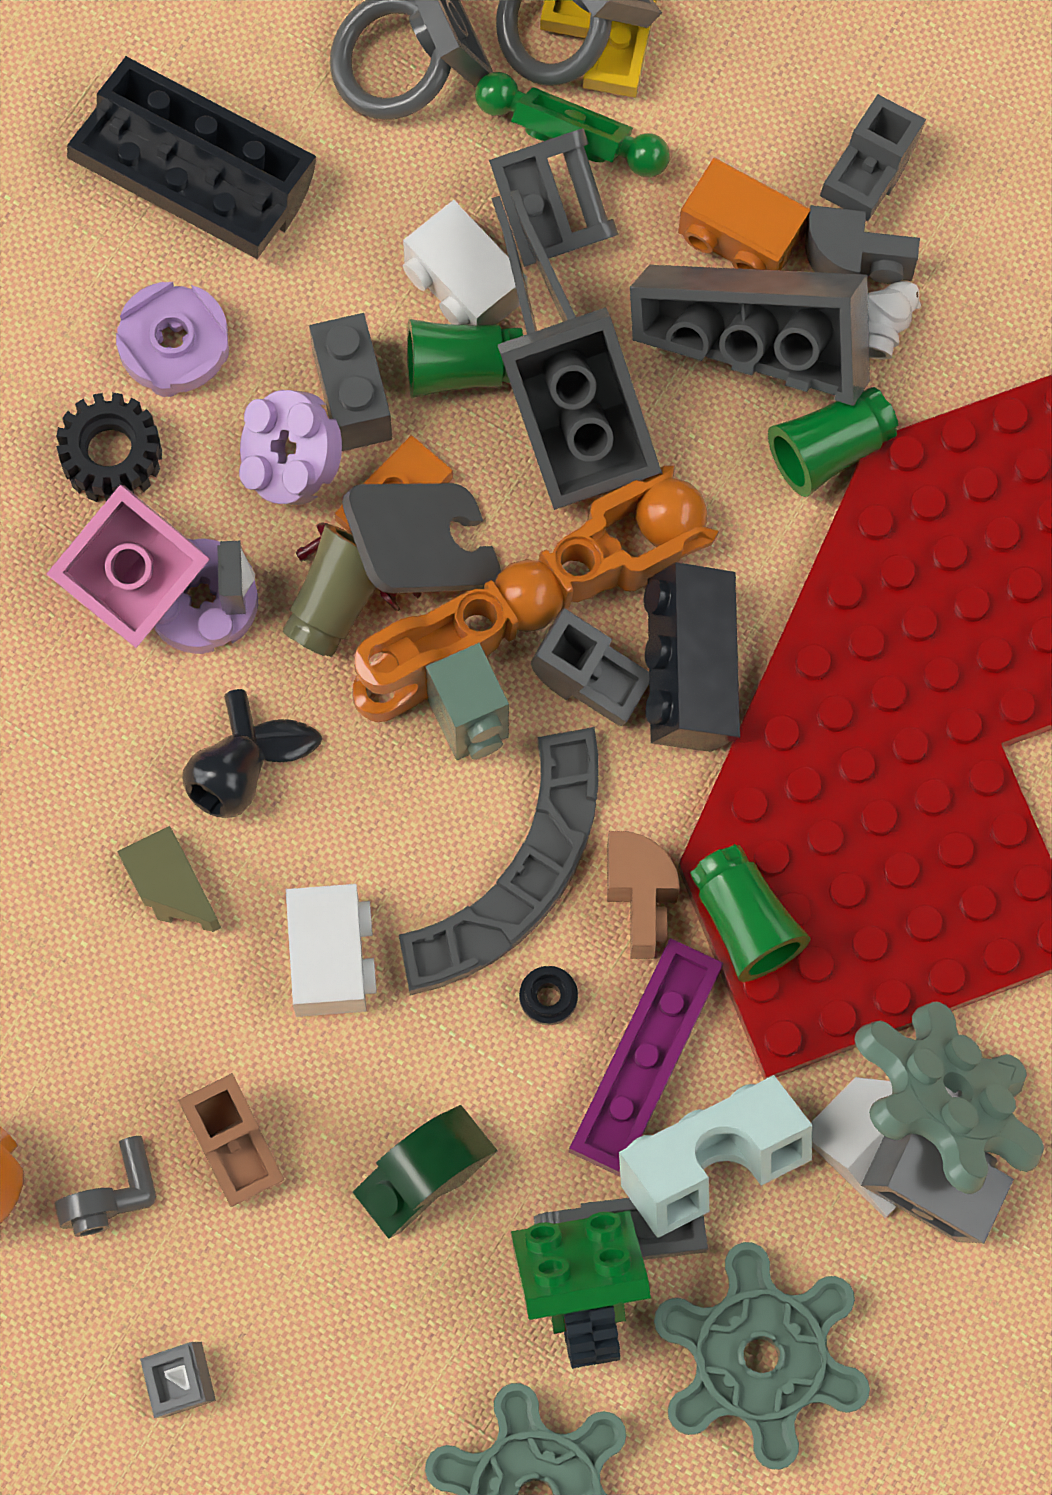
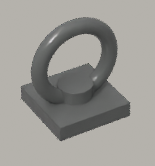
(602, 13)
(442, 32)

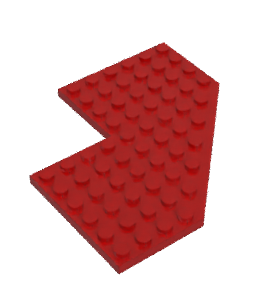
(879, 738)

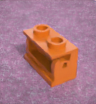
(742, 219)

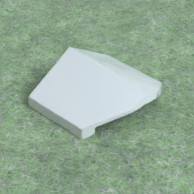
(848, 1137)

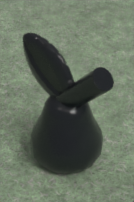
(226, 774)

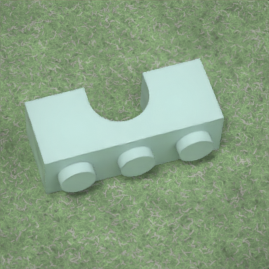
(752, 1128)

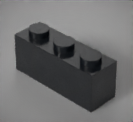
(692, 657)

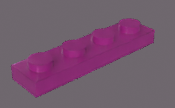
(646, 1055)

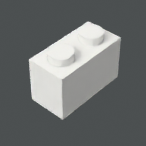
(461, 268)
(327, 950)

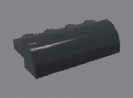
(193, 158)

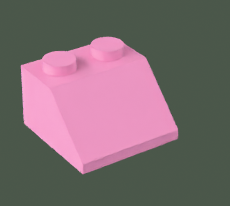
(128, 565)

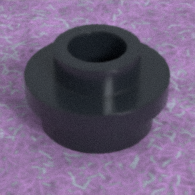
(548, 978)

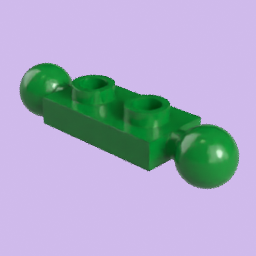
(552, 116)

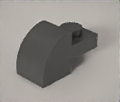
(874, 157)
(839, 245)
(581, 664)

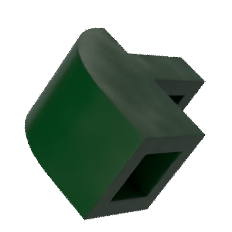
(422, 1168)

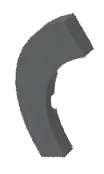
(531, 881)

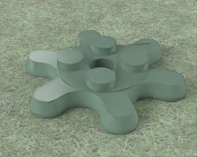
(920, 1104)
(792, 1325)
(529, 1452)

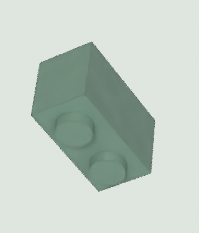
(468, 703)

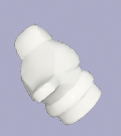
(888, 315)

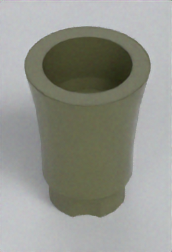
(330, 595)

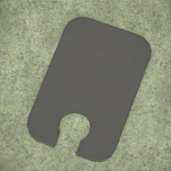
(408, 538)

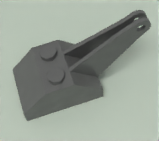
(573, 389)

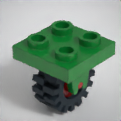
(581, 1279)

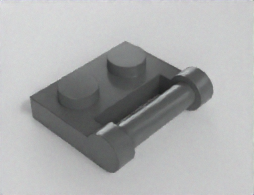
(532, 176)

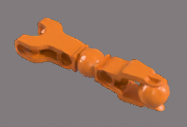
(533, 592)

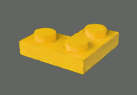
(623, 58)

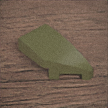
(167, 880)

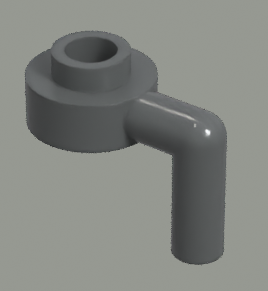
(90, 1209)

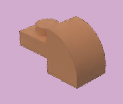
(642, 875)
(231, 1140)

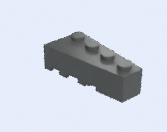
(760, 321)

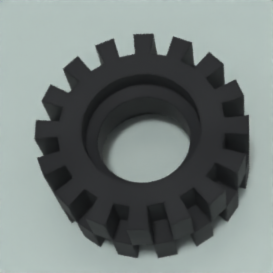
(105, 416)

